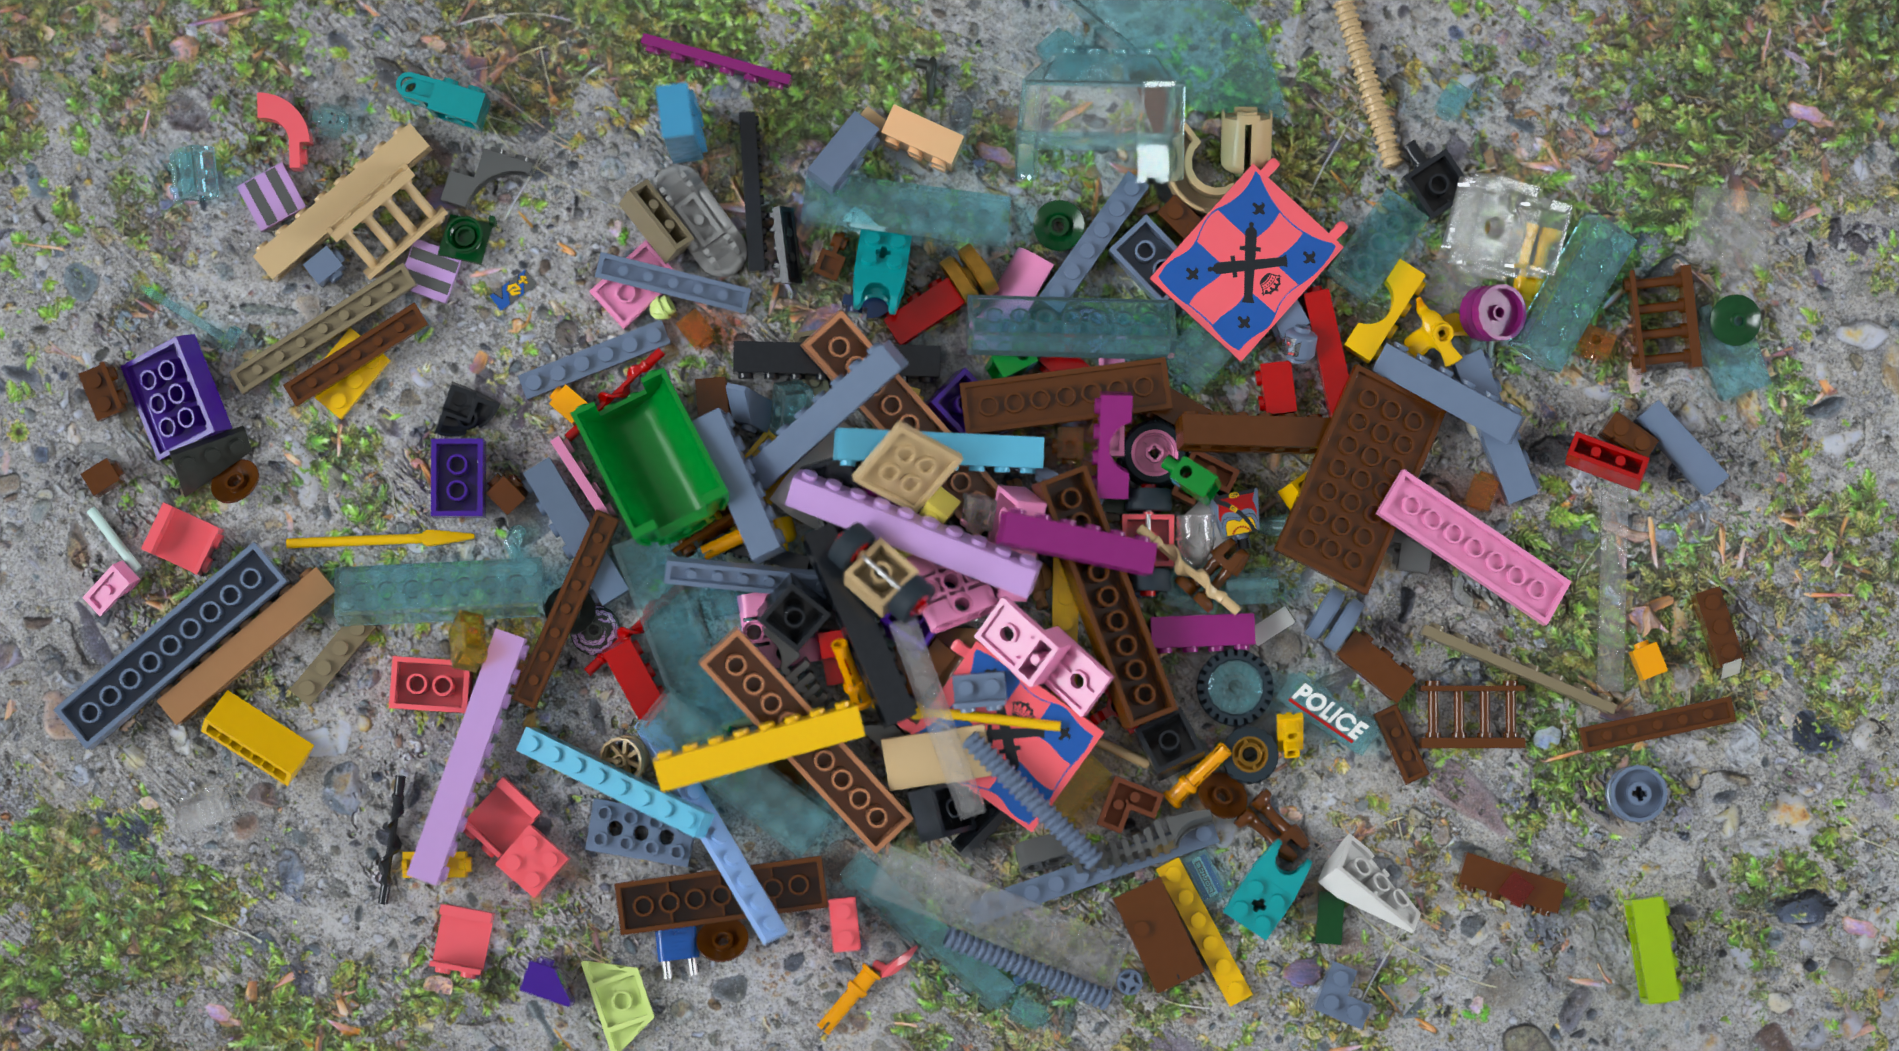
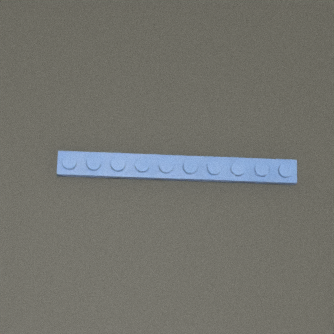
(733, 865)

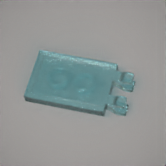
(1733, 367)

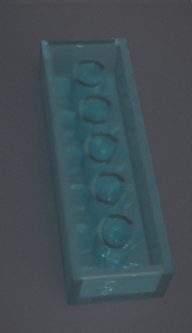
(1575, 292)

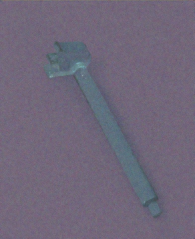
(228, 340)

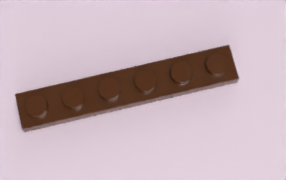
(355, 355)
(1657, 724)

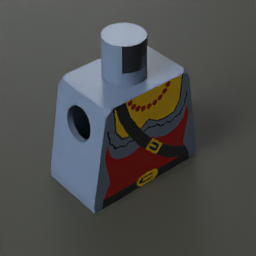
(1237, 515)

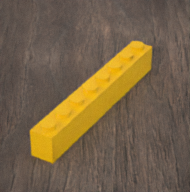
(758, 746)

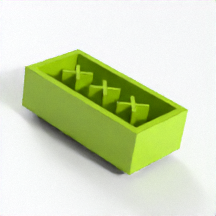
(1652, 949)

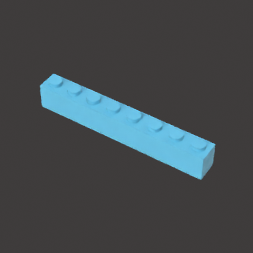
(976, 449)
(615, 782)

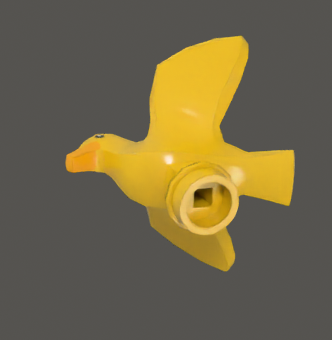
(1435, 333)

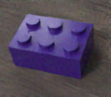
(458, 478)

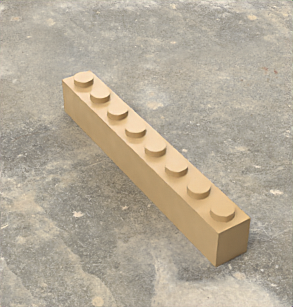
(309, 230)

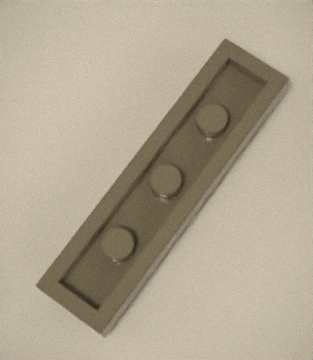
(330, 662)

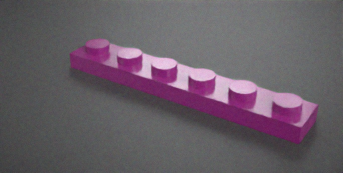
(726, 65)

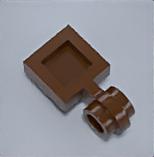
(830, 262)

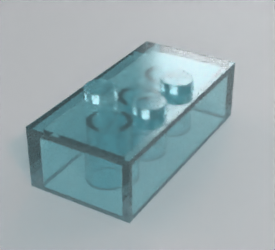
(1377, 246)

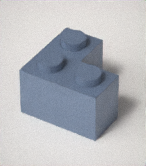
(1334, 998)

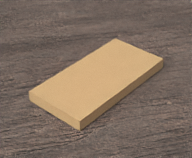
(914, 763)

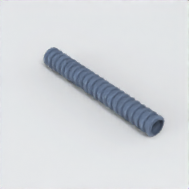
(1032, 800)
(1027, 968)

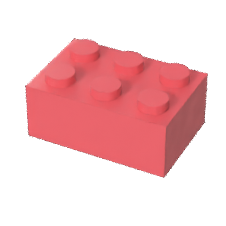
(429, 685)

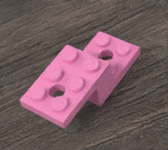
(1044, 656)

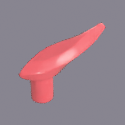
(895, 965)

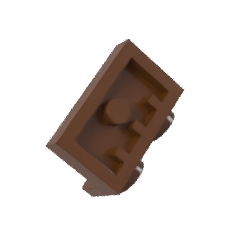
(103, 391)

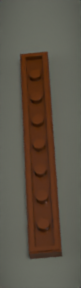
(566, 609)

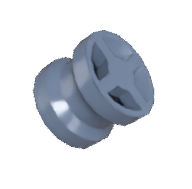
(1130, 985)

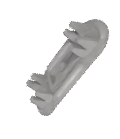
(717, 241)

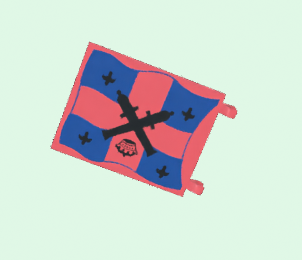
(1247, 261)
(1040, 755)

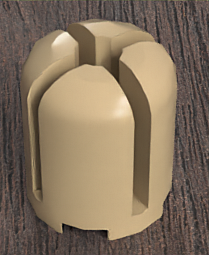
(1234, 138)

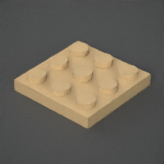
(907, 467)

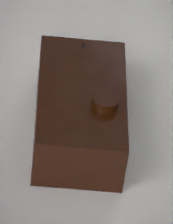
(1158, 934)

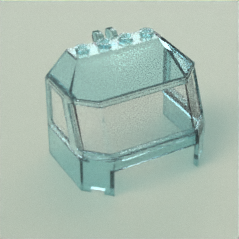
(1104, 105)

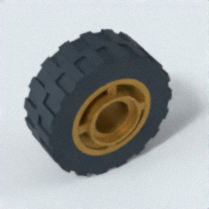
(1266, 752)

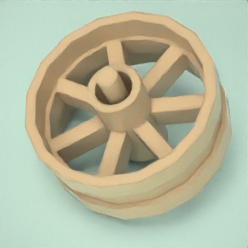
(625, 758)

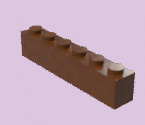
(1249, 433)

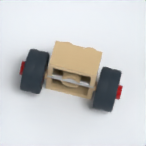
(880, 574)

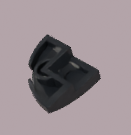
(464, 410)

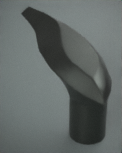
(931, 73)

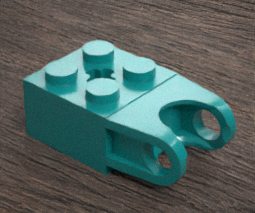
(446, 99)
(881, 268)
(1272, 884)

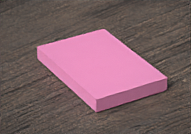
(625, 301)

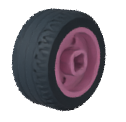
(1140, 441)

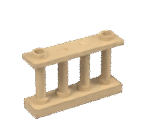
(363, 213)

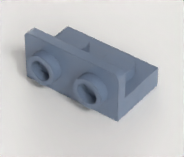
(979, 690)

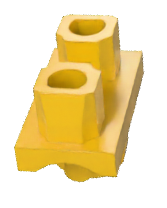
(1290, 734)

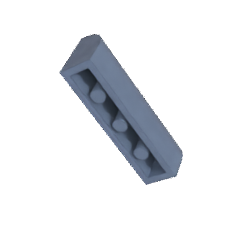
(1682, 448)

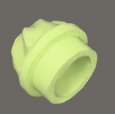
(662, 308)

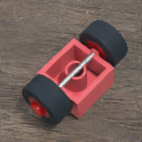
(1148, 501)

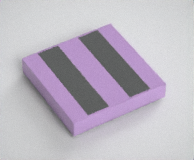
(271, 197)
(432, 272)

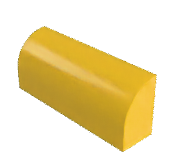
(257, 738)

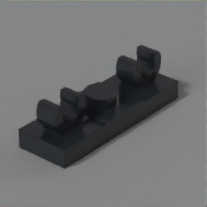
(785, 245)
(987, 825)

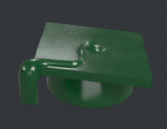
(466, 238)

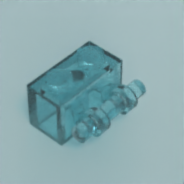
(193, 174)
(1253, 588)

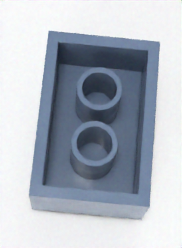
(1142, 253)

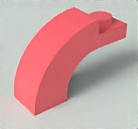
(279, 111)

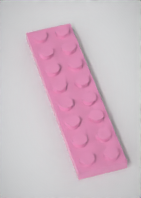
(1473, 547)

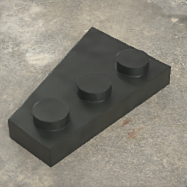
(207, 458)

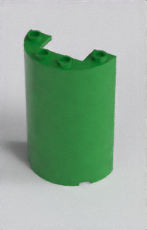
(653, 462)

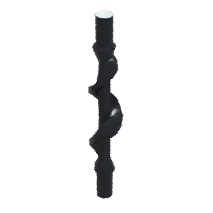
(394, 843)

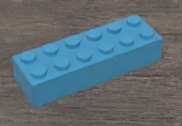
(681, 122)

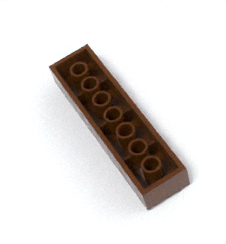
(707, 898)

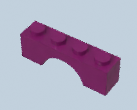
(1114, 411)

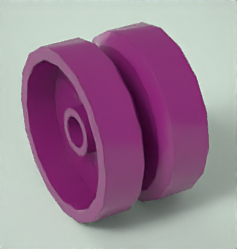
(1493, 313)

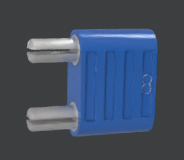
(677, 945)

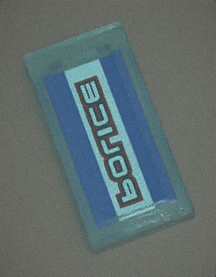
(1205, 876)

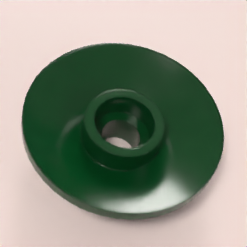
(1058, 212)
(1723, 318)

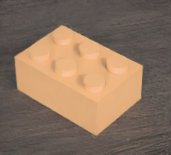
(922, 139)

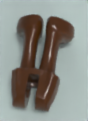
(1219, 559)
(1293, 832)

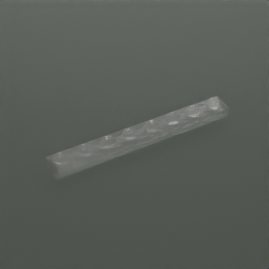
(1612, 588)
(938, 718)

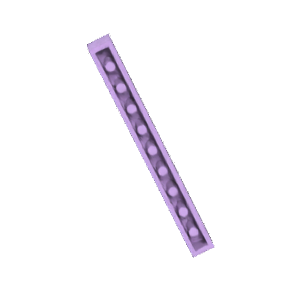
(914, 533)
(467, 758)

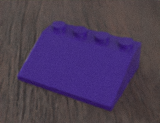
(175, 395)

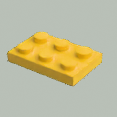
(347, 392)

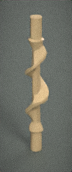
(1183, 569)

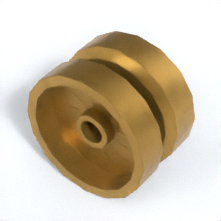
(972, 274)

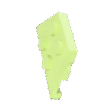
(618, 1001)

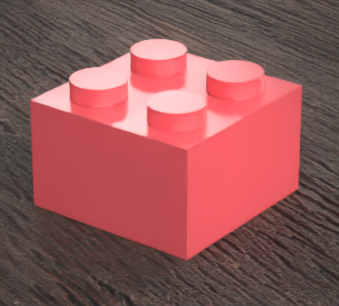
(532, 861)

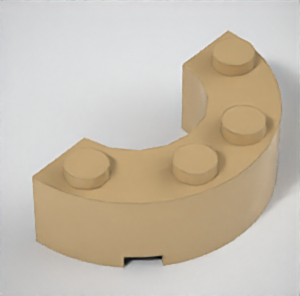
(1191, 190)

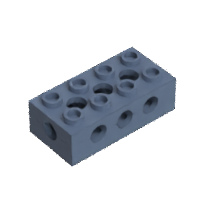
(627, 844)

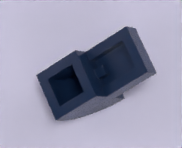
(875, 307)

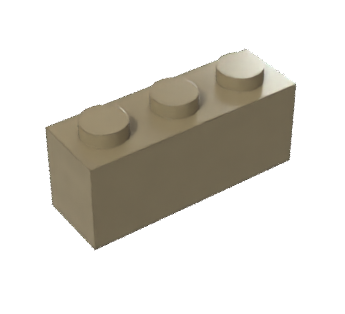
(656, 221)

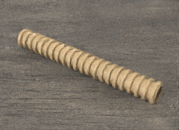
(1368, 83)

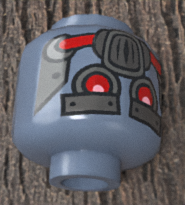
(1299, 344)

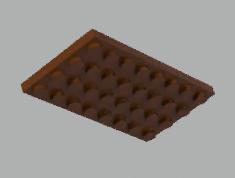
(1364, 448)

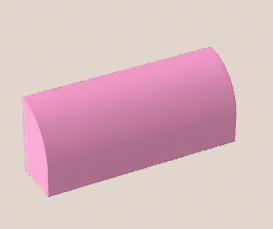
(1024, 274)

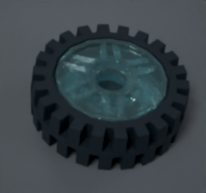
(1255, 692)

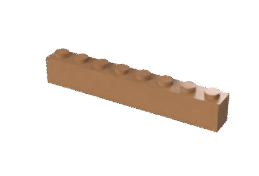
(247, 646)

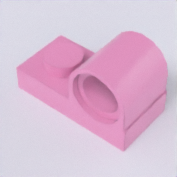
(110, 587)

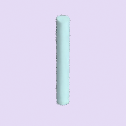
(113, 538)

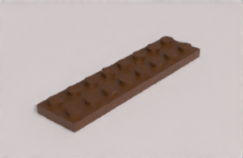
(1061, 395)

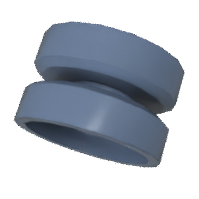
(1337, 620)
(1651, 793)

